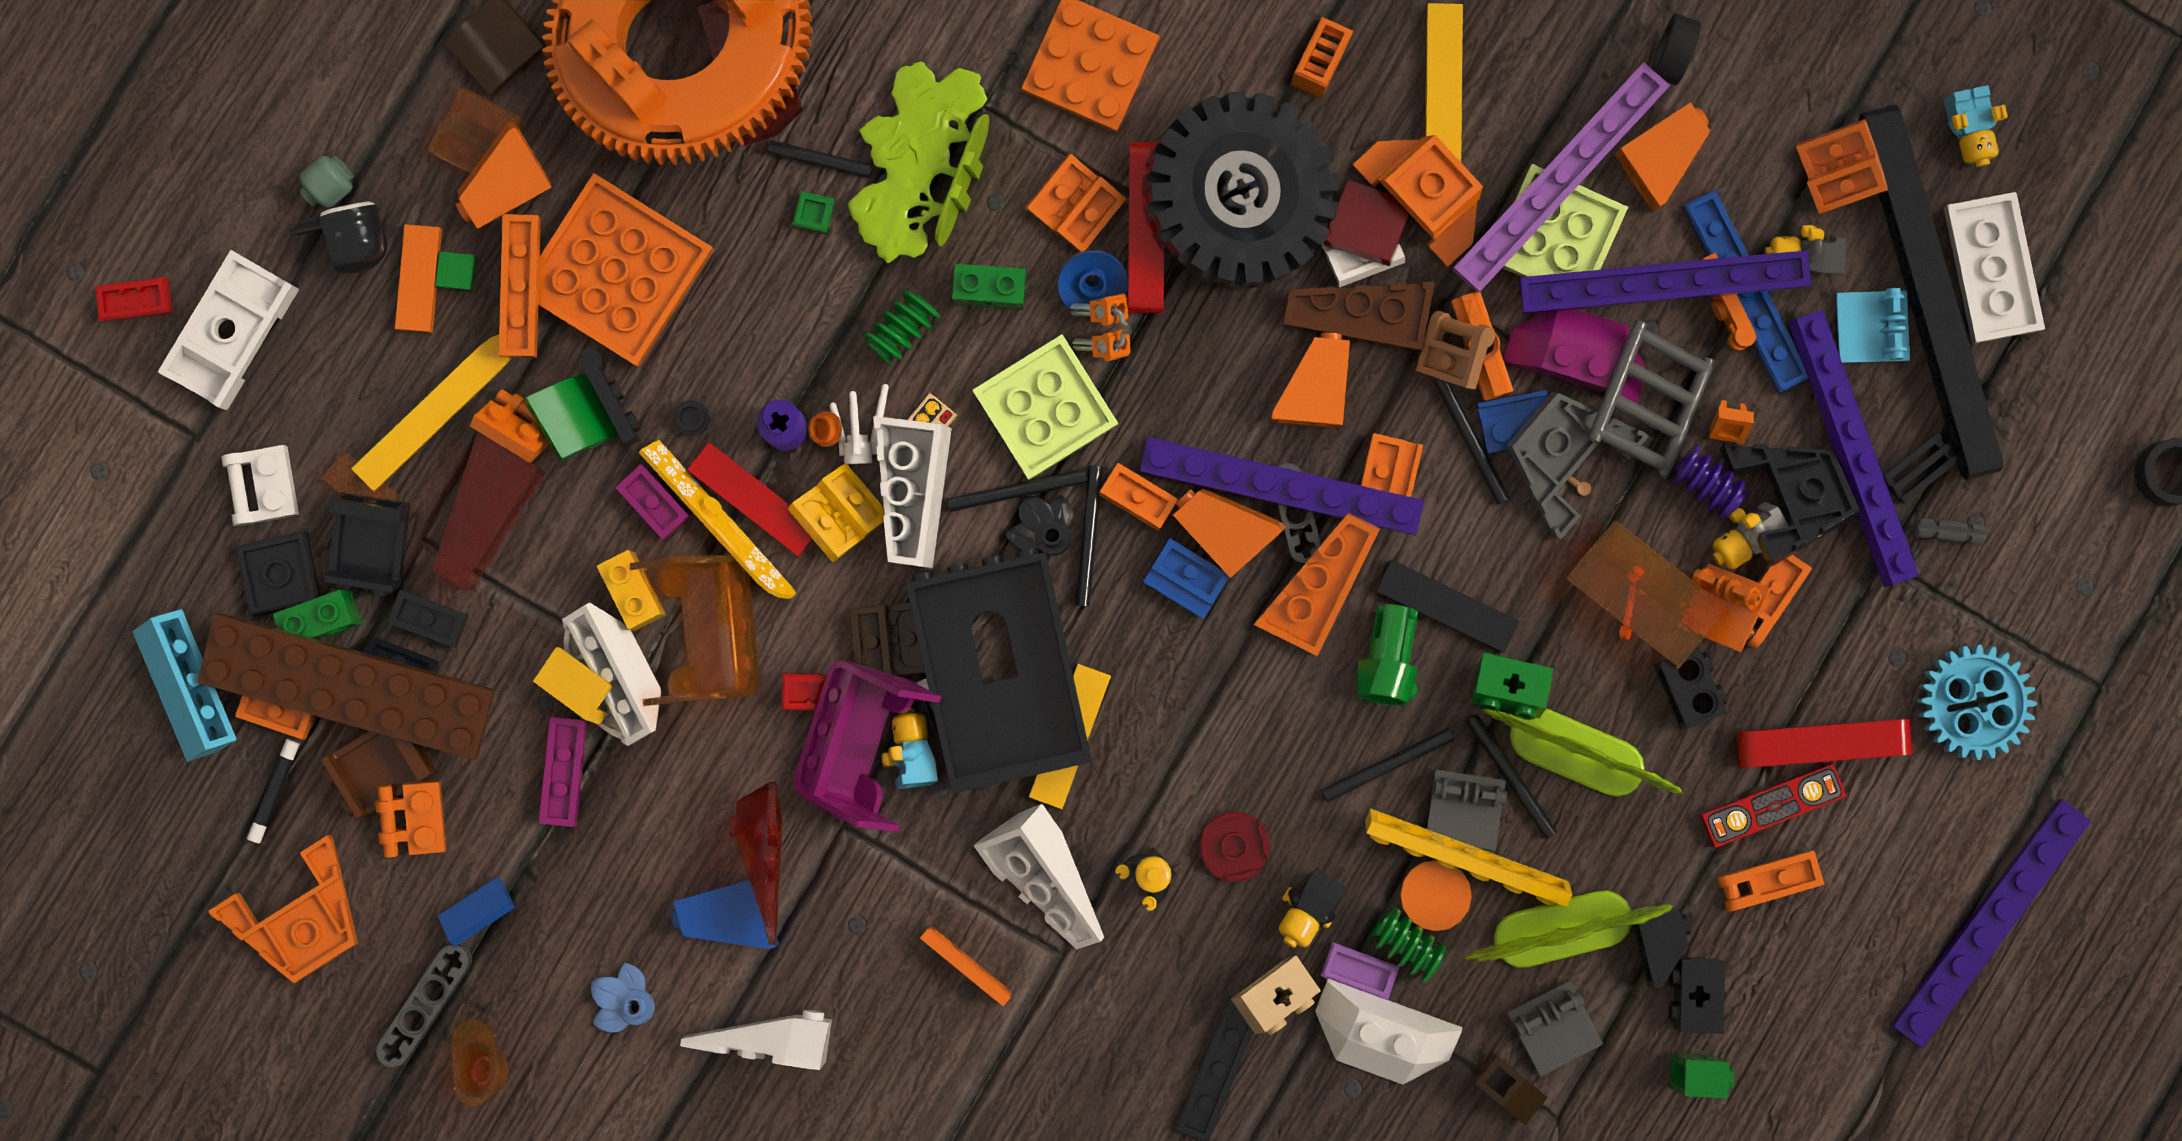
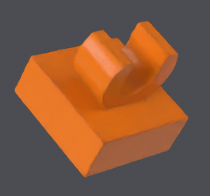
(1731, 424)

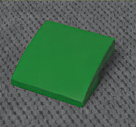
(571, 416)

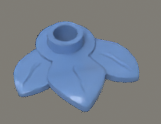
(616, 1000)

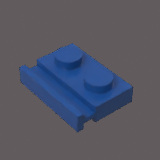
(1504, 417)
(1186, 578)

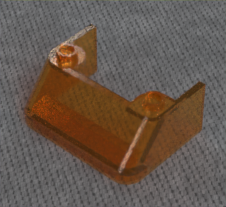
(716, 627)

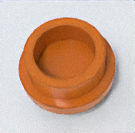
(825, 429)

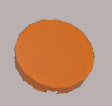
(1435, 895)

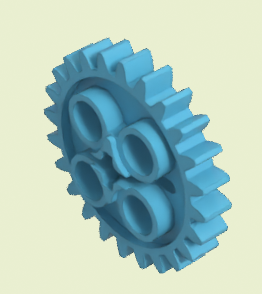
(1983, 732)

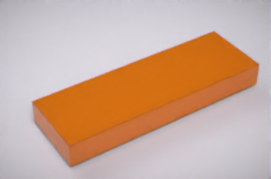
(418, 278)
(966, 965)

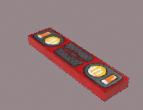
(1773, 805)

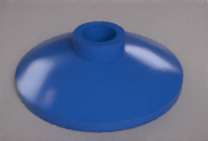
(1073, 283)

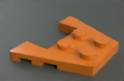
(304, 931)

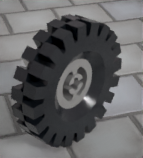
(1278, 153)

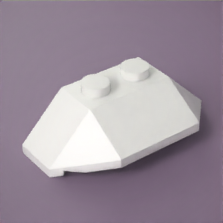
(613, 654)
(1383, 1034)

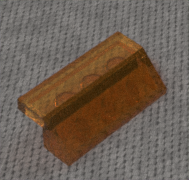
(1647, 593)

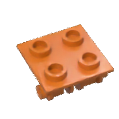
(1741, 597)

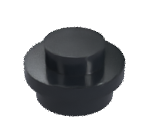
(691, 418)

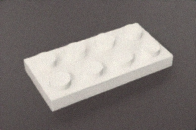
(1994, 268)

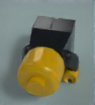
(1151, 874)
(1310, 908)

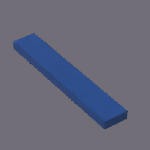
(1772, 340)

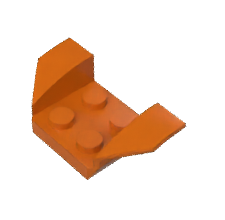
(1430, 187)

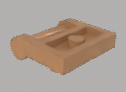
(1451, 361)

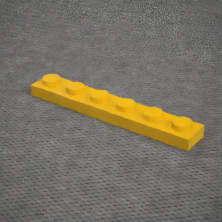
(1479, 862)

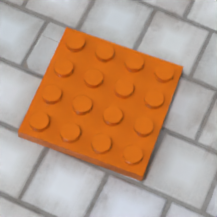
(618, 269)

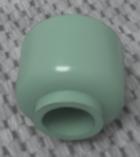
(326, 181)

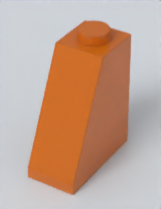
(1663, 154)
(502, 178)
(1317, 387)
(1226, 528)

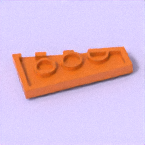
(1318, 591)

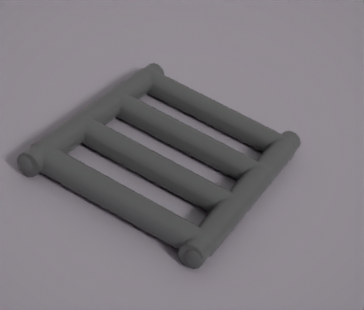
(1613, 399)

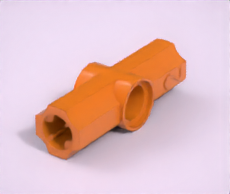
(1493, 376)

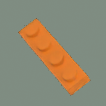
(519, 286)

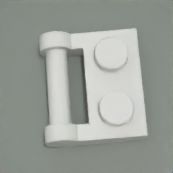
(272, 485)

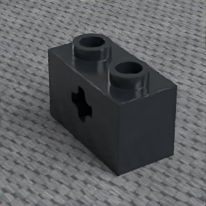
(1706, 1012)

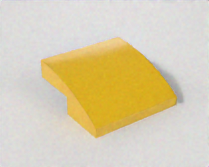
(838, 512)

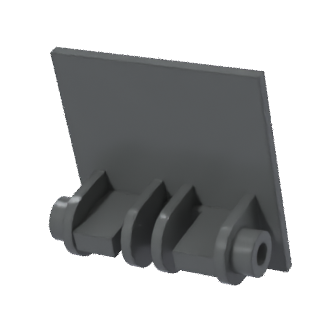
(1467, 808)
(1555, 1028)

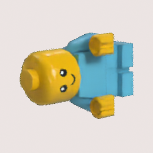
(1970, 120)
(913, 754)

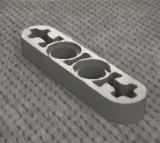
(420, 1002)

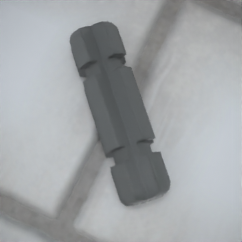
(1950, 531)

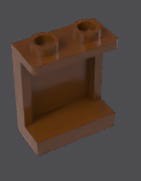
(374, 762)

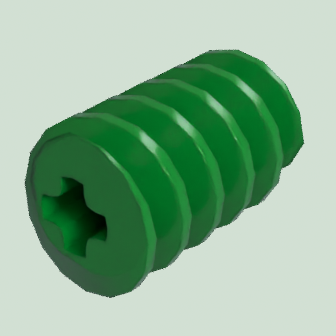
(900, 326)
(1408, 944)

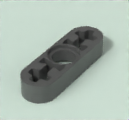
(1310, 537)

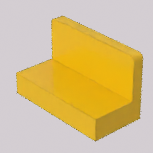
(574, 685)

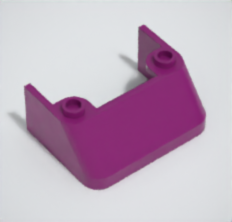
(846, 739)

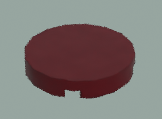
(1234, 846)

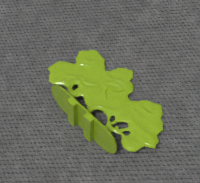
(913, 151)
(1580, 753)
(1559, 932)

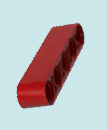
(1144, 254)
(1824, 743)

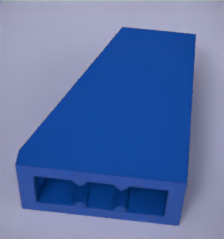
(722, 916)

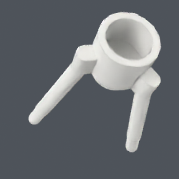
(857, 448)

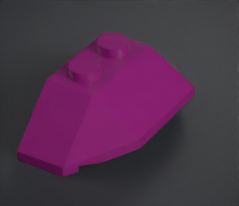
(1572, 349)

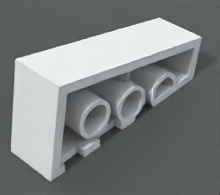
(912, 486)

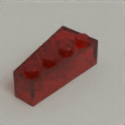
(484, 510)

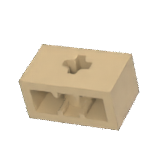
(1257, 1001)

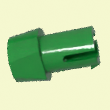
(1387, 672)

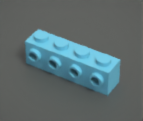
(175, 670)

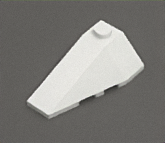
(1038, 862)
(789, 1039)

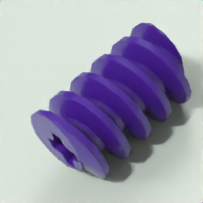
(769, 428)
(1710, 482)

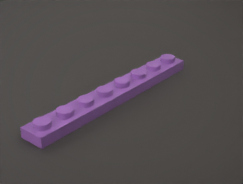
(1561, 177)

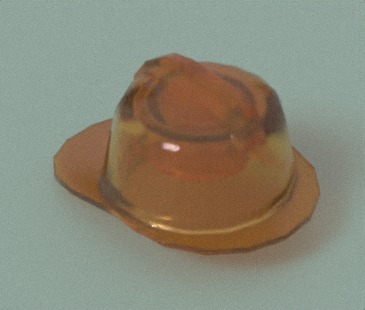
(477, 1063)

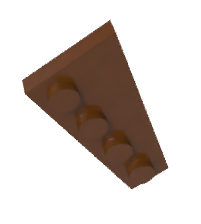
(1374, 314)

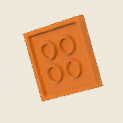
(1090, 63)

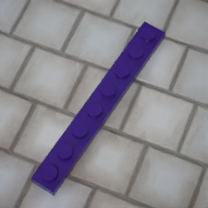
(1665, 282)
(1853, 448)
(1281, 486)
(1990, 923)

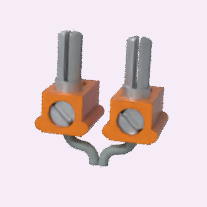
(1108, 312)

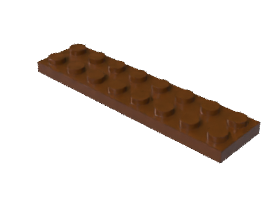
(346, 686)

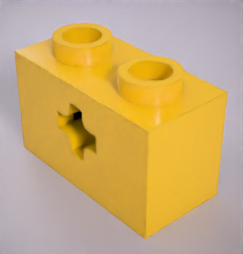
(631, 591)

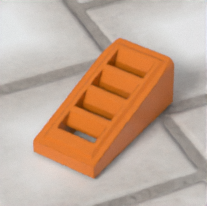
(1311, 77)

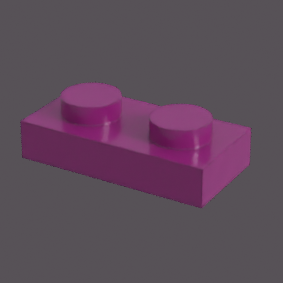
(652, 502)

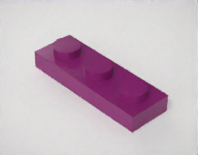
(563, 772)

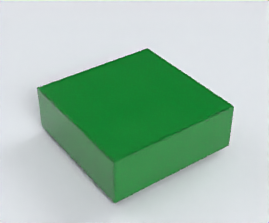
(813, 212)
(456, 271)

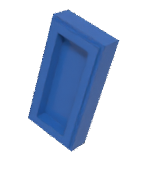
(476, 911)

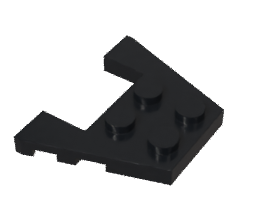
(1808, 489)

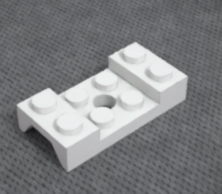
(216, 365)

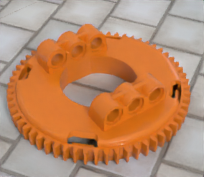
(711, 109)

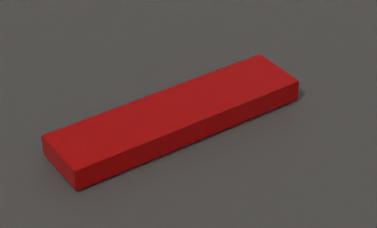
(750, 497)

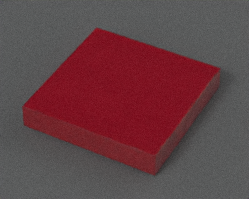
(1367, 223)

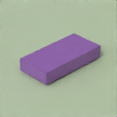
(1359, 970)

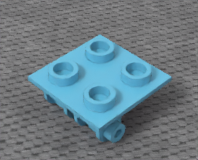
(1873, 326)

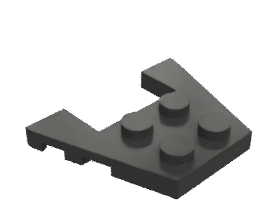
(1553, 448)

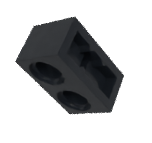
(1681, 692)

